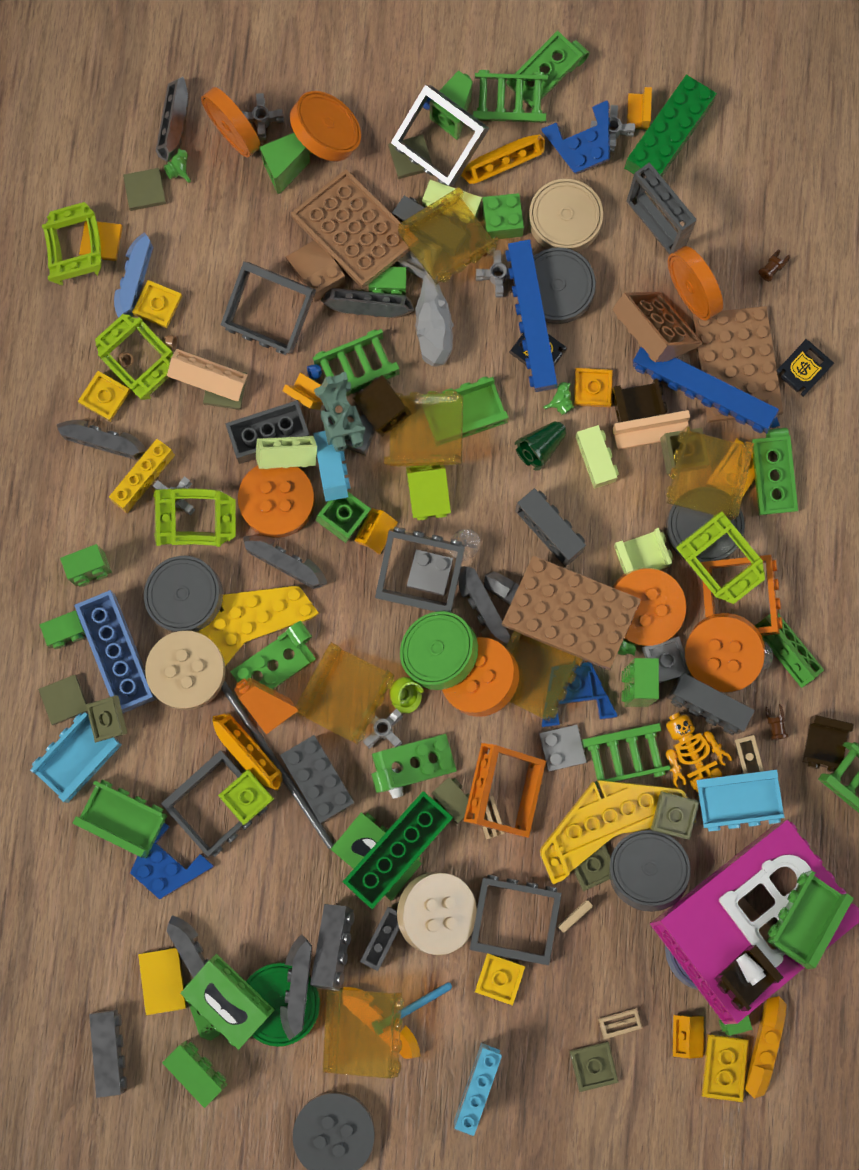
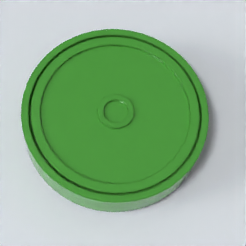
(439, 650)

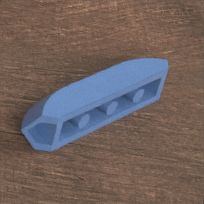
(132, 282)

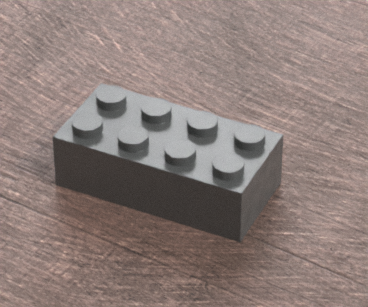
(271, 423)
(550, 527)
(710, 704)
(317, 779)

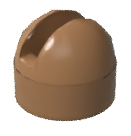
(170, 342)
(127, 356)

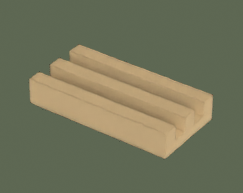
(487, 835)
(575, 916)
(617, 1015)

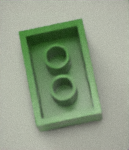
(195, 1073)

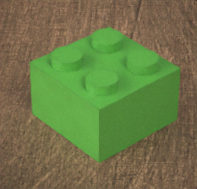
(503, 216)
(343, 516)
(86, 565)

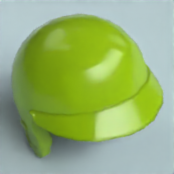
(405, 694)

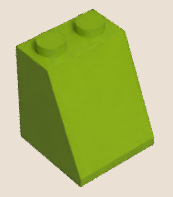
(428, 491)

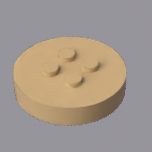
(565, 215)
(185, 670)
(436, 913)

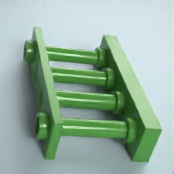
(518, 113)
(388, 369)
(631, 738)
(832, 780)

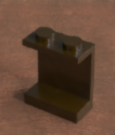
(638, 401)
(381, 405)
(825, 742)
(734, 983)

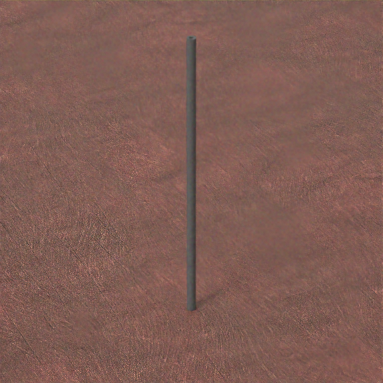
(286, 779)

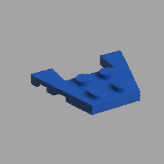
(587, 147)
(586, 688)
(162, 873)

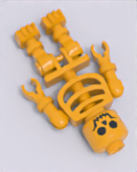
(681, 729)

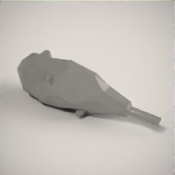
(433, 324)

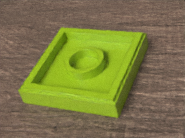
(246, 797)

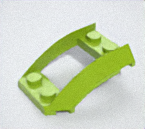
(76, 266)
(115, 335)
(165, 517)
(707, 535)

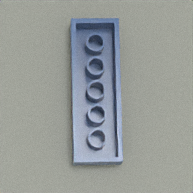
(114, 650)

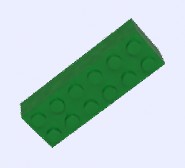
(672, 126)
(397, 850)

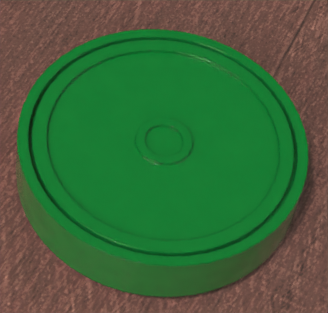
(271, 985)

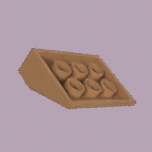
(655, 325)

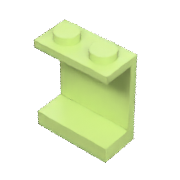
(644, 552)

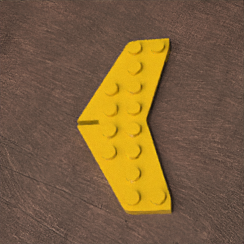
(256, 615)
(597, 820)

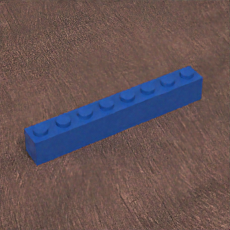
(532, 316)
(710, 390)

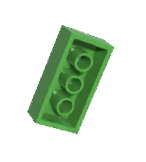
(641, 682)

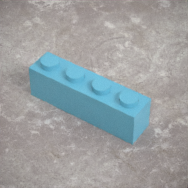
(331, 469)

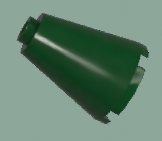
(540, 444)

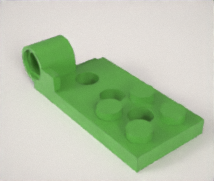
(573, 56)
(780, 443)
(293, 639)
(386, 779)

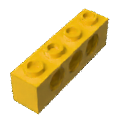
(142, 475)

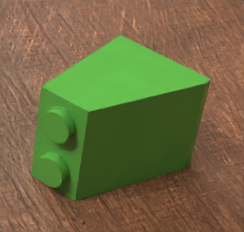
(460, 91)
(284, 160)

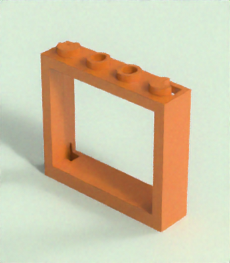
(773, 585)
(482, 784)

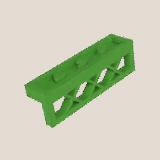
(788, 654)

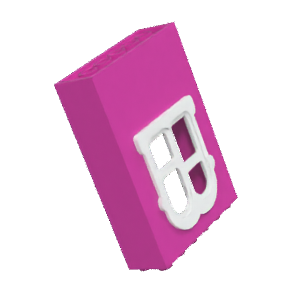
(711, 930)

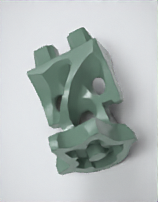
(339, 430)

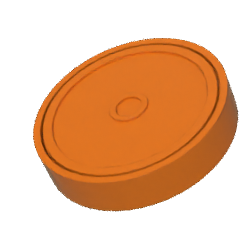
(231, 122)
(325, 126)
(695, 283)
(276, 500)
(660, 608)
(725, 652)
(488, 684)

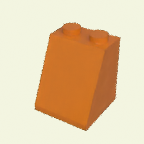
(264, 704)

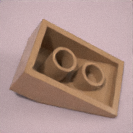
(316, 269)

